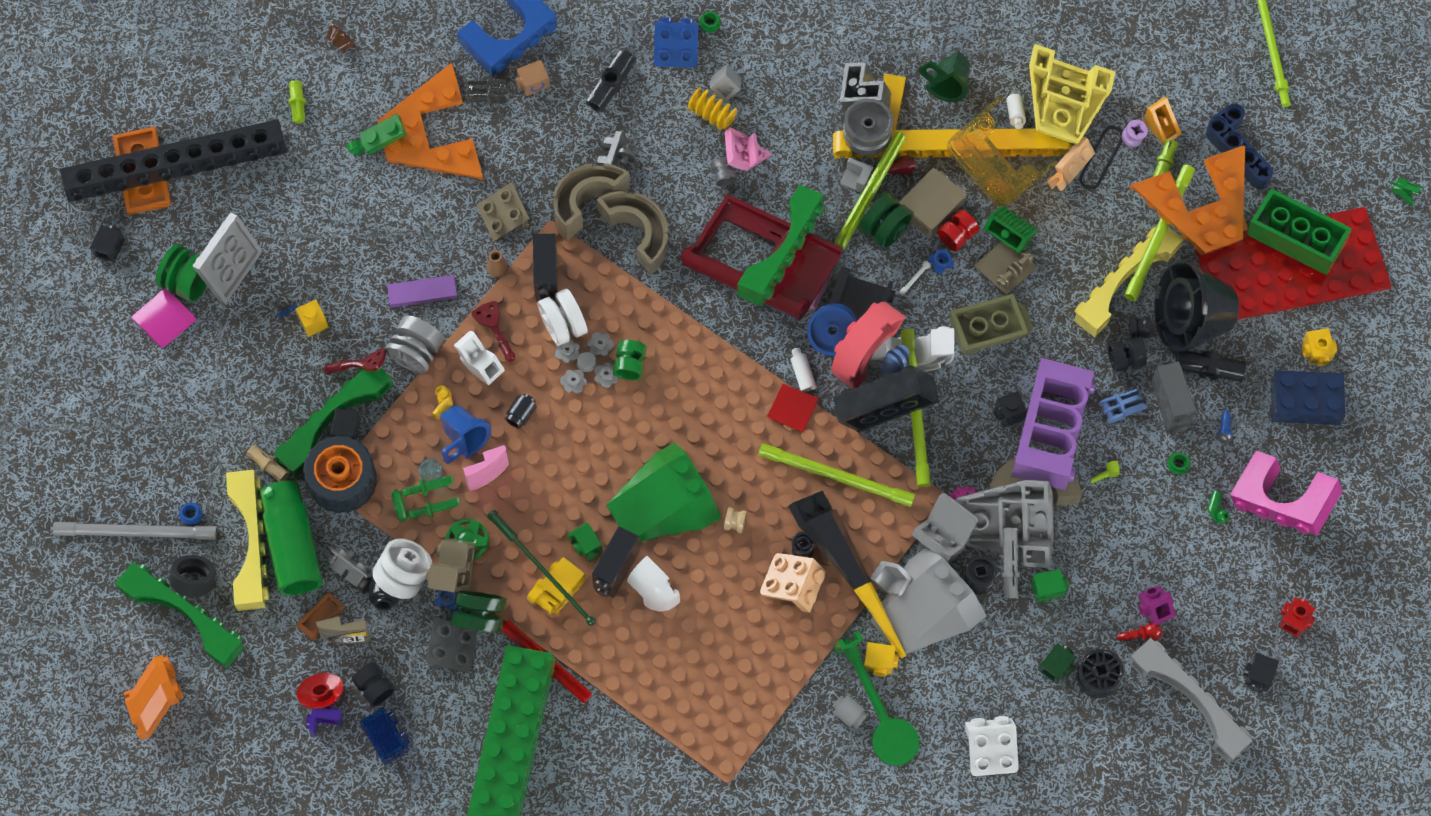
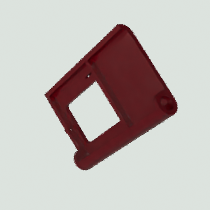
(800, 281)

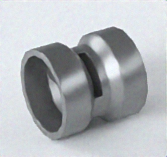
(723, 172)

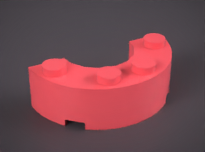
(862, 341)

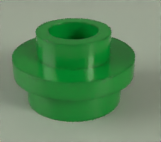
(710, 16)
(1184, 459)

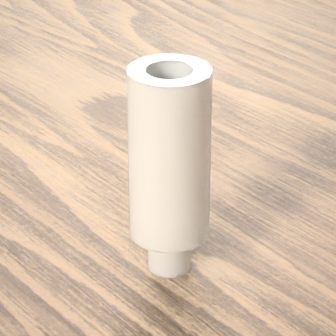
(1016, 111)
(803, 371)

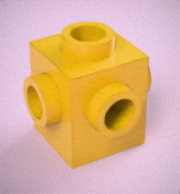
(1319, 347)

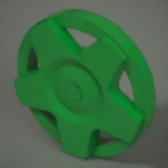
(470, 534)

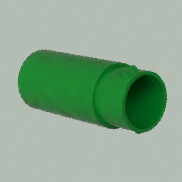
(290, 539)

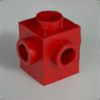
(1297, 616)

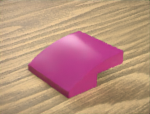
(163, 318)

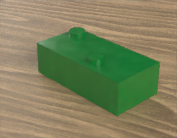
(1299, 231)

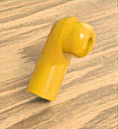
(444, 400)

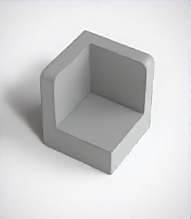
(725, 83)
(856, 175)
(891, 578)

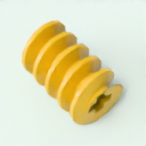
(711, 110)

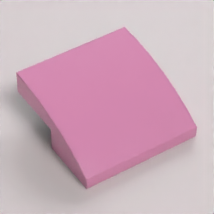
(484, 472)

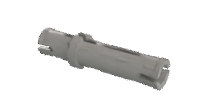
(1010, 557)

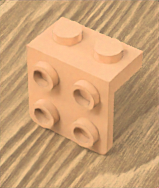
(794, 580)

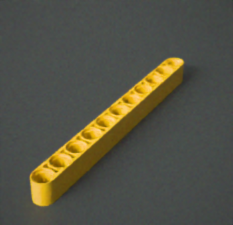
(934, 143)

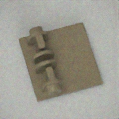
(503, 212)
(1006, 267)

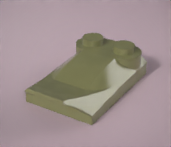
(989, 323)

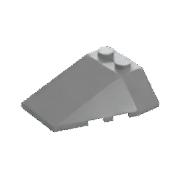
(1016, 505)
(933, 604)

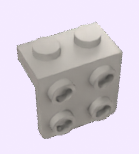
(946, 528)

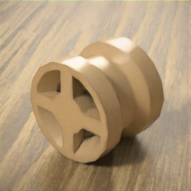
(735, 520)

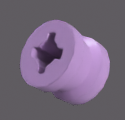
(1129, 133)

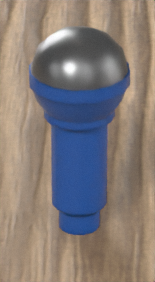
(1224, 434)

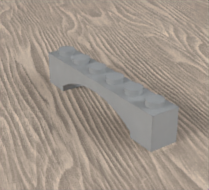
(1228, 736)

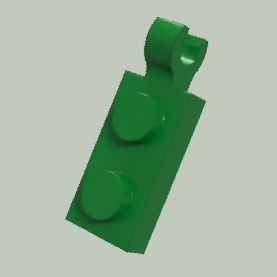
(378, 136)

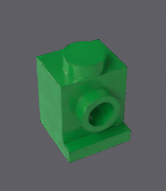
(585, 542)

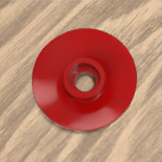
(320, 690)

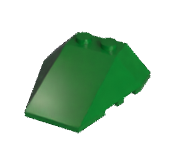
(664, 498)

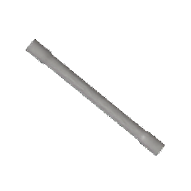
(195, 532)

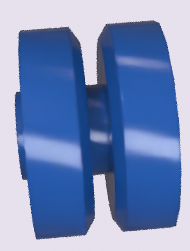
(821, 322)

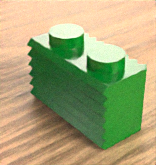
(1010, 229)

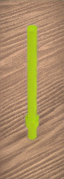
(1281, 83)

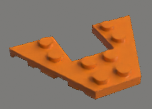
(413, 149)
(1210, 225)

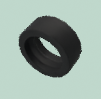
(194, 564)

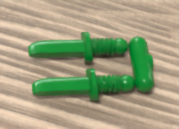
(399, 505)

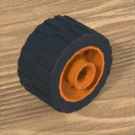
(340, 474)

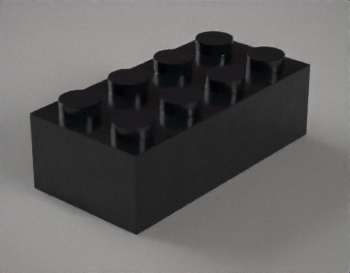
(886, 398)

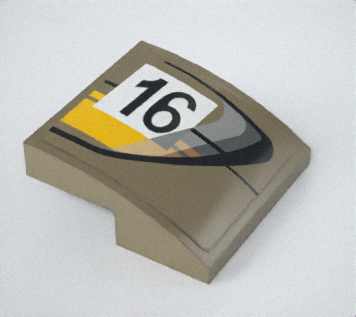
(350, 633)

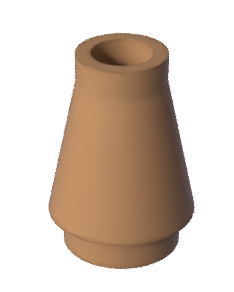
(496, 264)

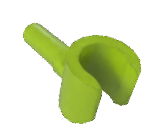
(1112, 471)

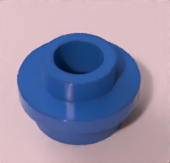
(185, 509)

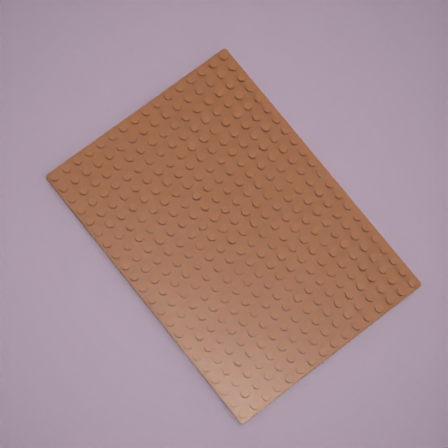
(724, 657)

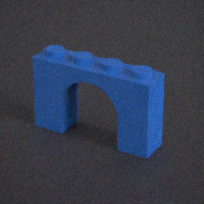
(496, 54)

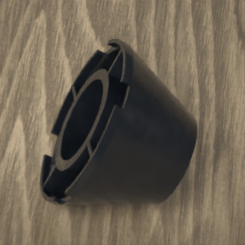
(1193, 306)

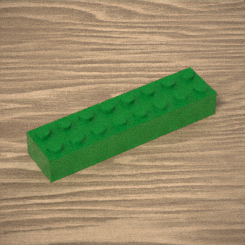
(512, 733)

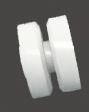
(562, 317)
(402, 568)

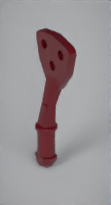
(492, 324)
(370, 363)

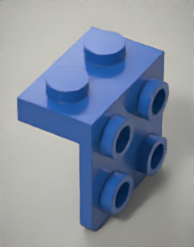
(676, 42)

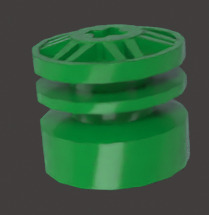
(178, 274)

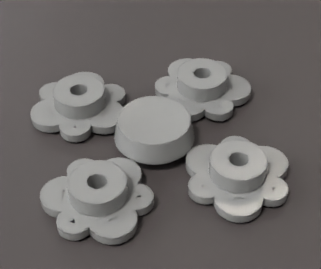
(586, 362)

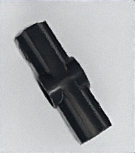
(604, 90)
(1211, 365)

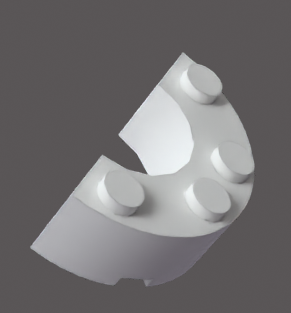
(930, 349)

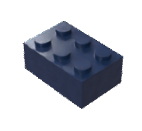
(1307, 397)

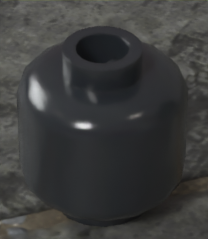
(379, 598)

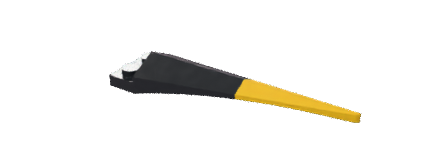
(829, 534)

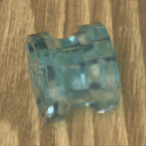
(430, 467)

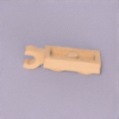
(1071, 164)

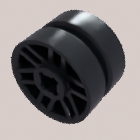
(1095, 662)

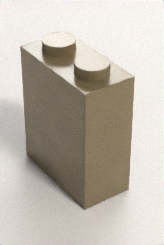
(933, 201)

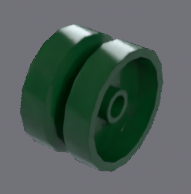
(885, 221)
(478, 613)

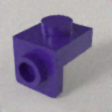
(328, 715)

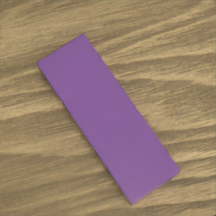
(422, 291)

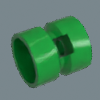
(629, 360)

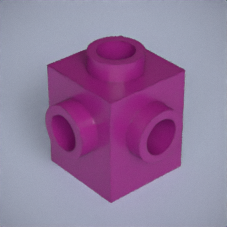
(1156, 605)

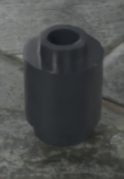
(521, 411)

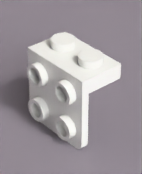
(992, 746)

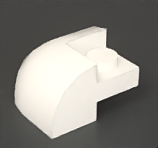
(653, 586)

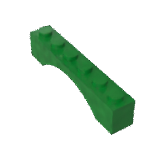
(759, 279)
(361, 389)
(143, 588)

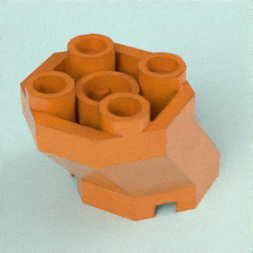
(153, 696)

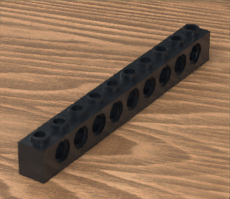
(163, 157)

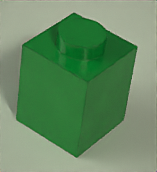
(1049, 585)

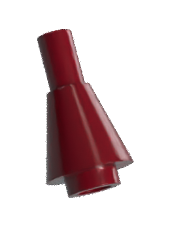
(902, 166)

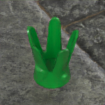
(1402, 187)

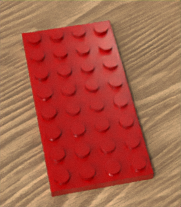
(1276, 282)

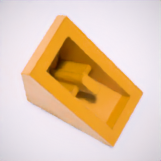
(1162, 121)

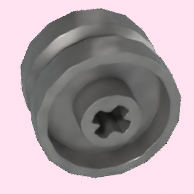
(868, 127)

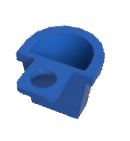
(465, 431)

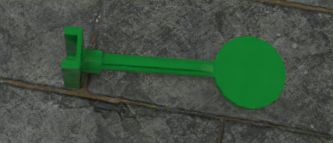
(894, 739)

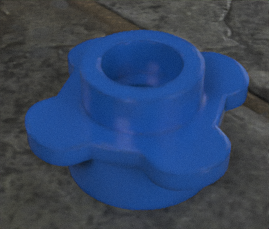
(941, 255)
(441, 600)

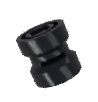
(802, 549)

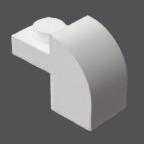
(478, 359)

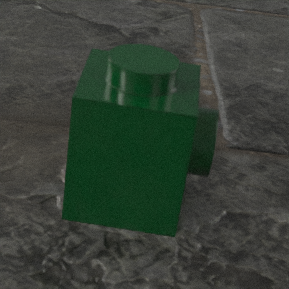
(1058, 663)

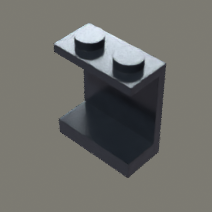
(859, 293)

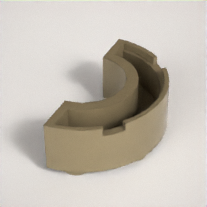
(580, 186)
(647, 216)
(1061, 497)

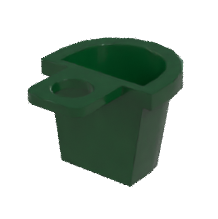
(949, 78)

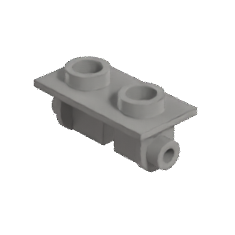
(343, 561)

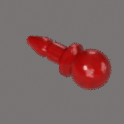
(1147, 632)

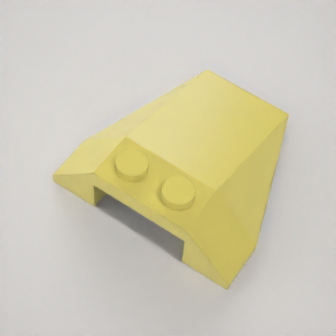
(1066, 95)

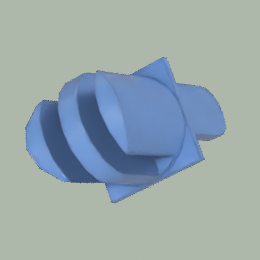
(895, 360)
(1125, 404)

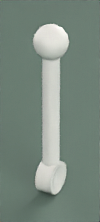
(925, 265)

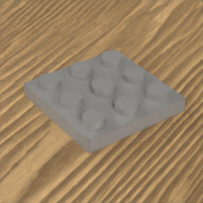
(227, 258)

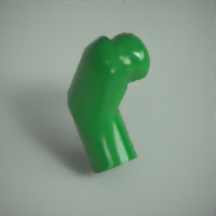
(1216, 512)

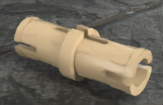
(267, 463)

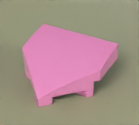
(743, 151)

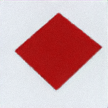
(792, 407)

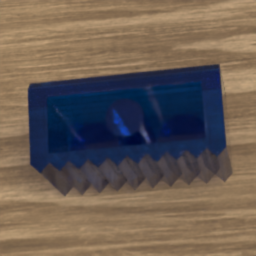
(385, 736)

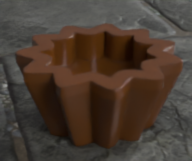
(339, 38)

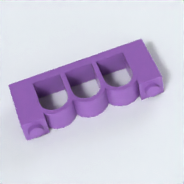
(1062, 381)

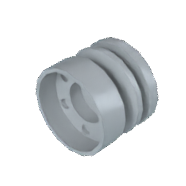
(414, 344)

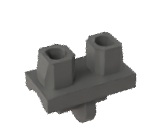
(618, 149)

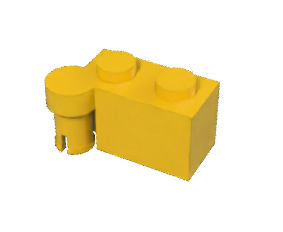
(547, 595)

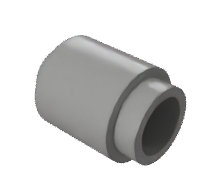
(849, 711)

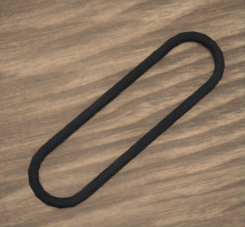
(1109, 162)

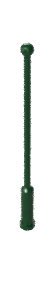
(512, 536)

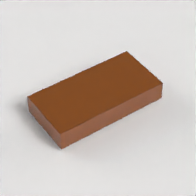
(324, 609)

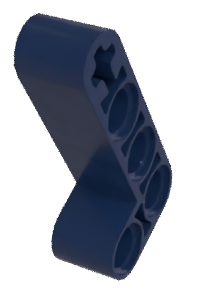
(1258, 170)

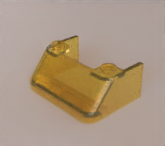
(987, 164)

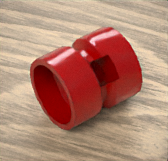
(956, 232)

